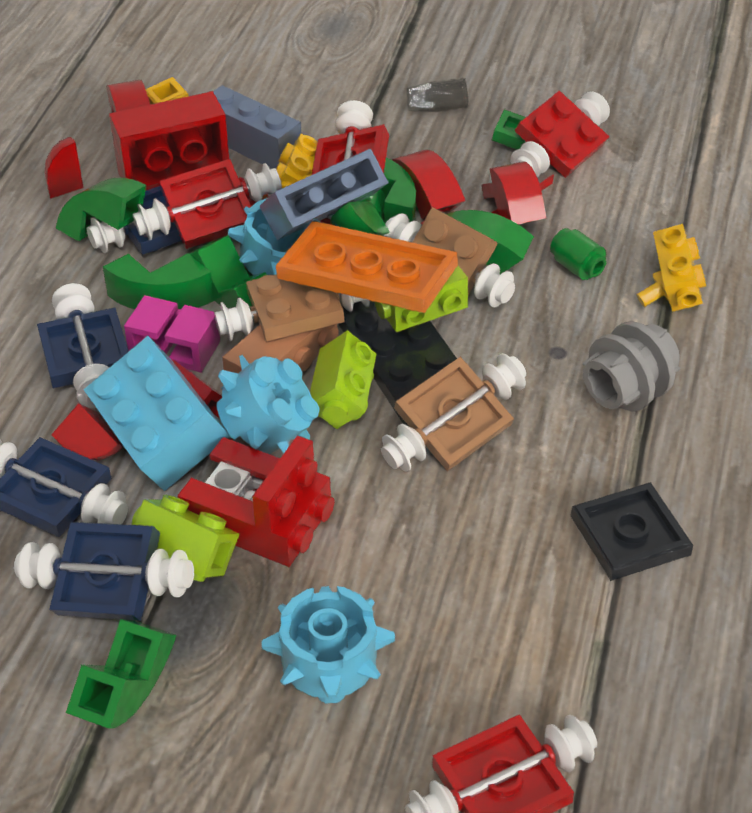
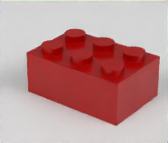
(169, 138)

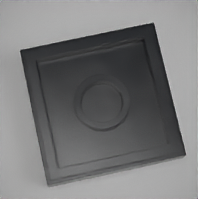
(631, 531)

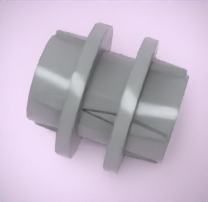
(631, 366)

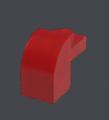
(516, 192)

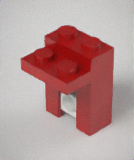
(265, 497)

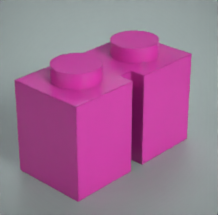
(189, 328)

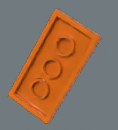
(367, 266)

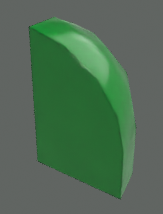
(360, 217)

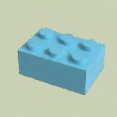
(156, 413)

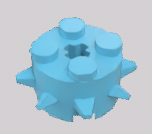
(259, 246)
(266, 403)
(328, 642)

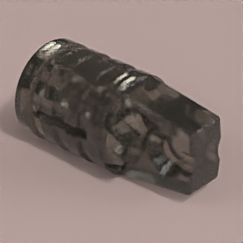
(438, 96)

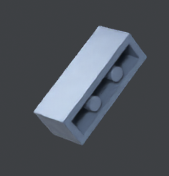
(256, 128)
(323, 193)

